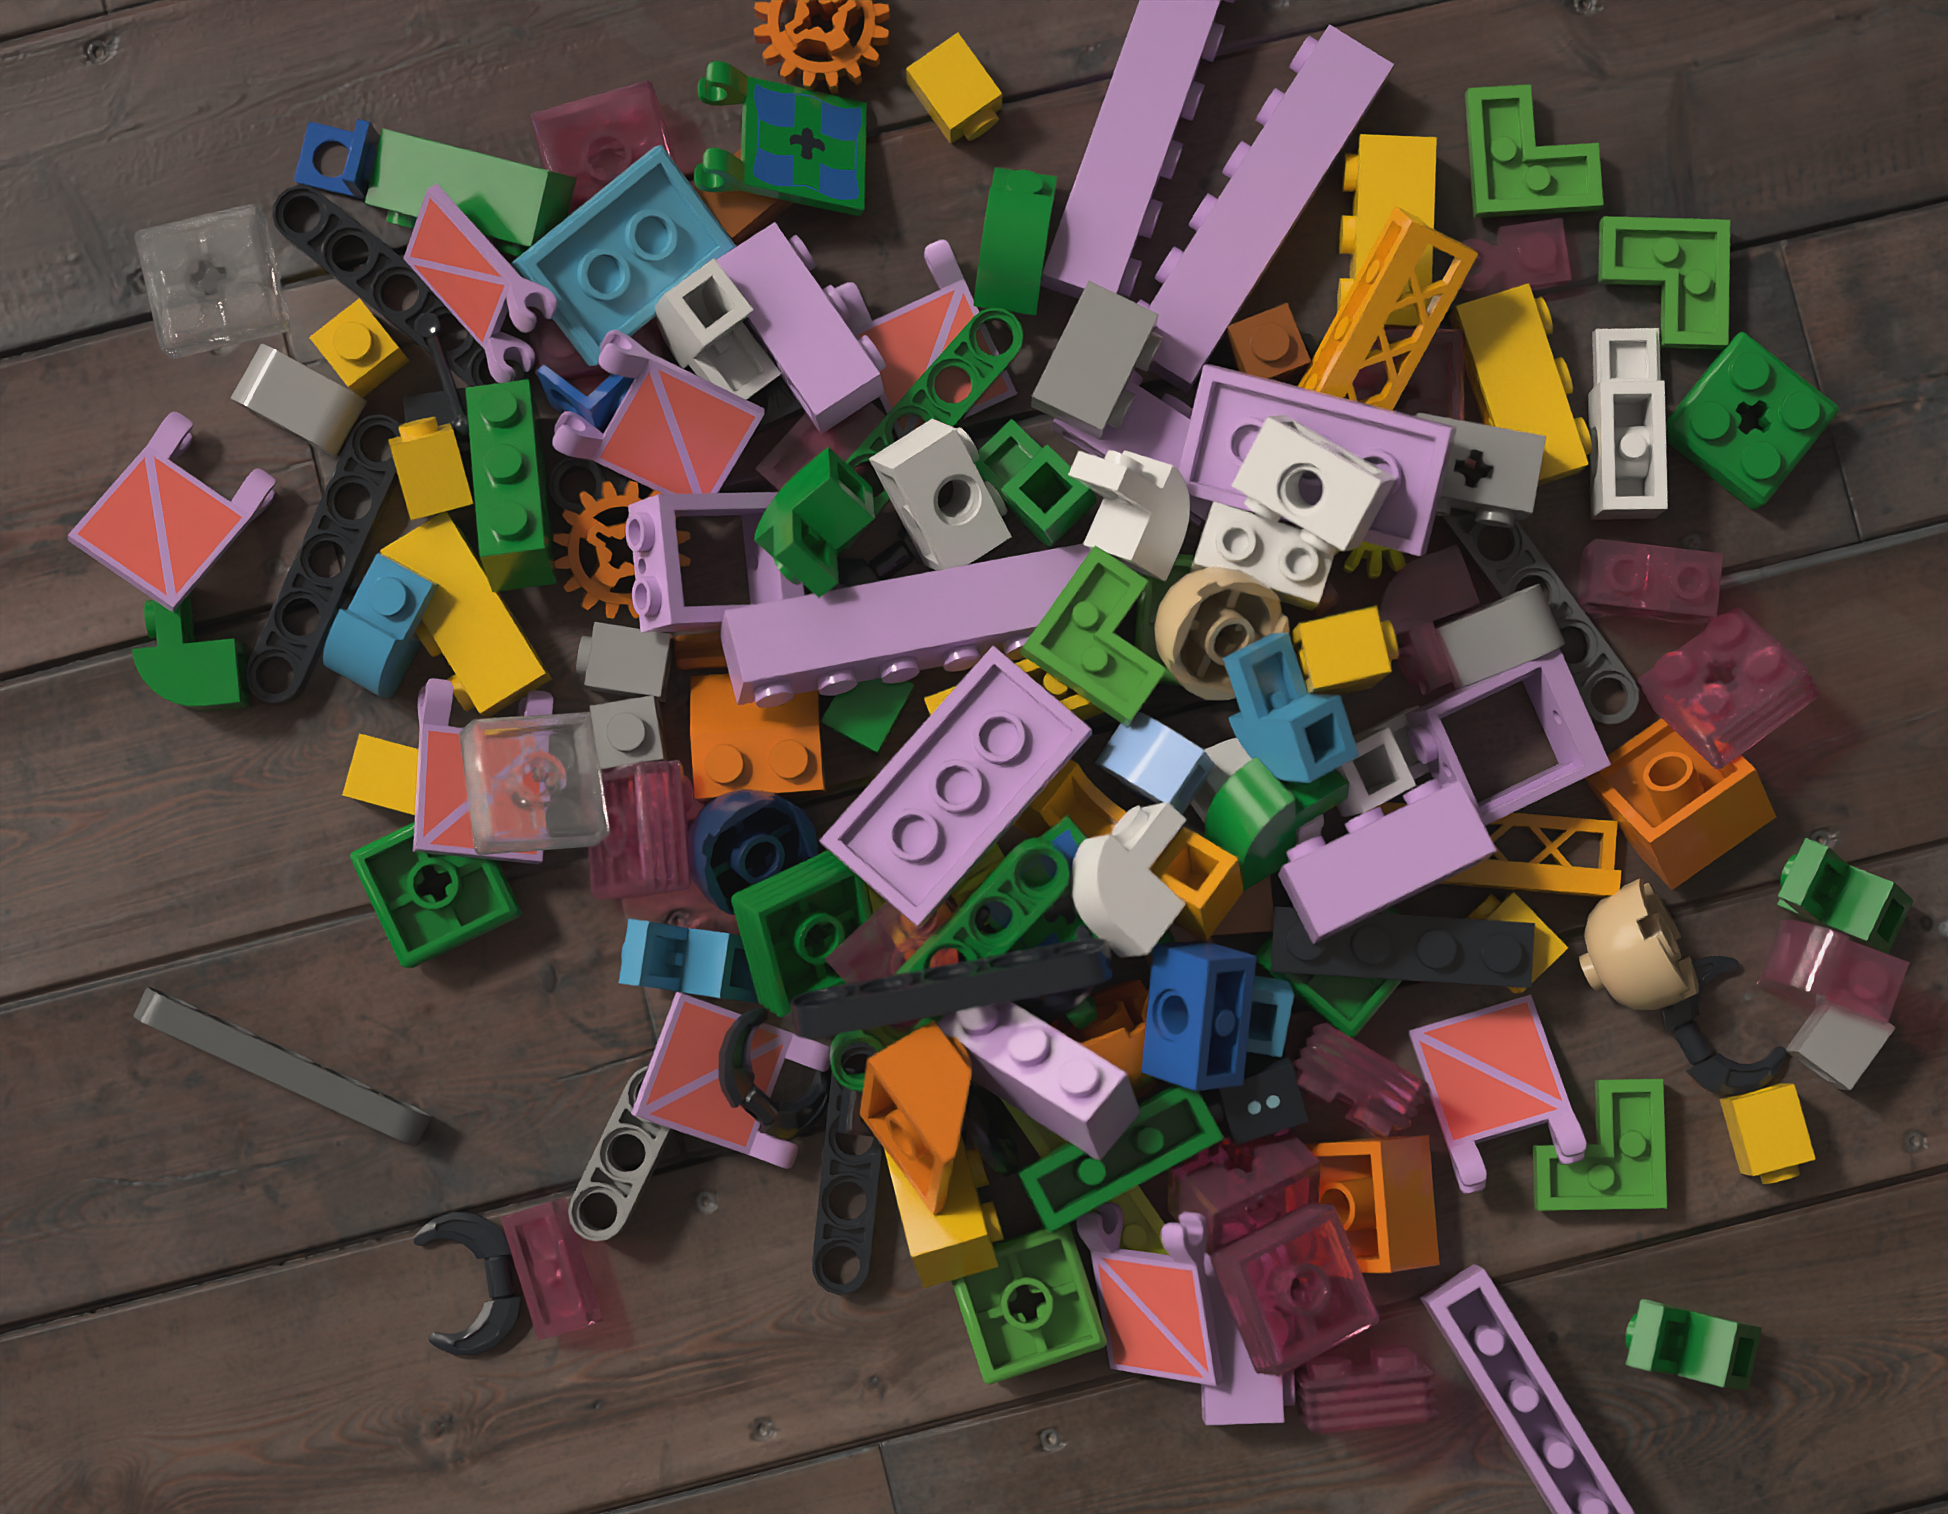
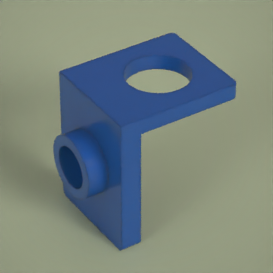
(358, 168)
(596, 408)

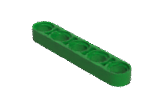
(924, 402)
(963, 934)

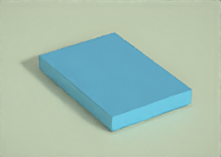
(624, 252)

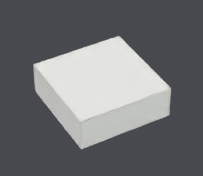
(1626, 355)

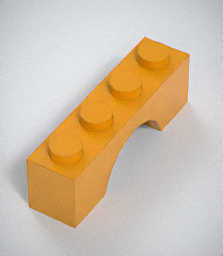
(1188, 865)

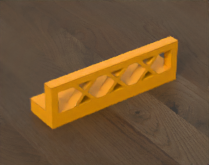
(1371, 301)
(1543, 877)

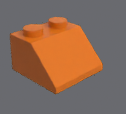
(752, 745)
(1676, 804)
(917, 1106)
(1382, 1199)

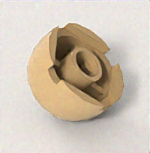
(1210, 618)
(1637, 950)

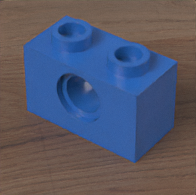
(1198, 1014)

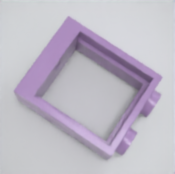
(654, 544)
(1561, 717)

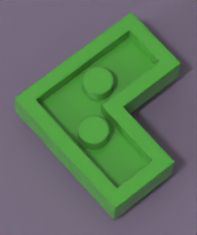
(1515, 175)
(1688, 262)
(1079, 641)
(1625, 1164)

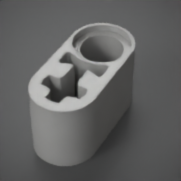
(298, 400)
(1499, 636)

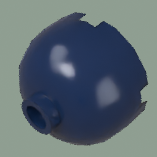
(746, 840)

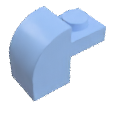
(1155, 762)

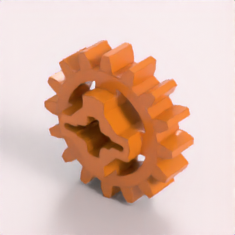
(801, 39)
(603, 574)

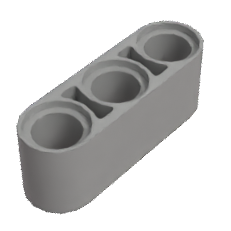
(609, 1178)

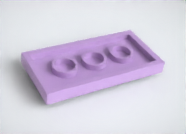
(1235, 406)
(956, 787)

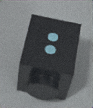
(1263, 1104)

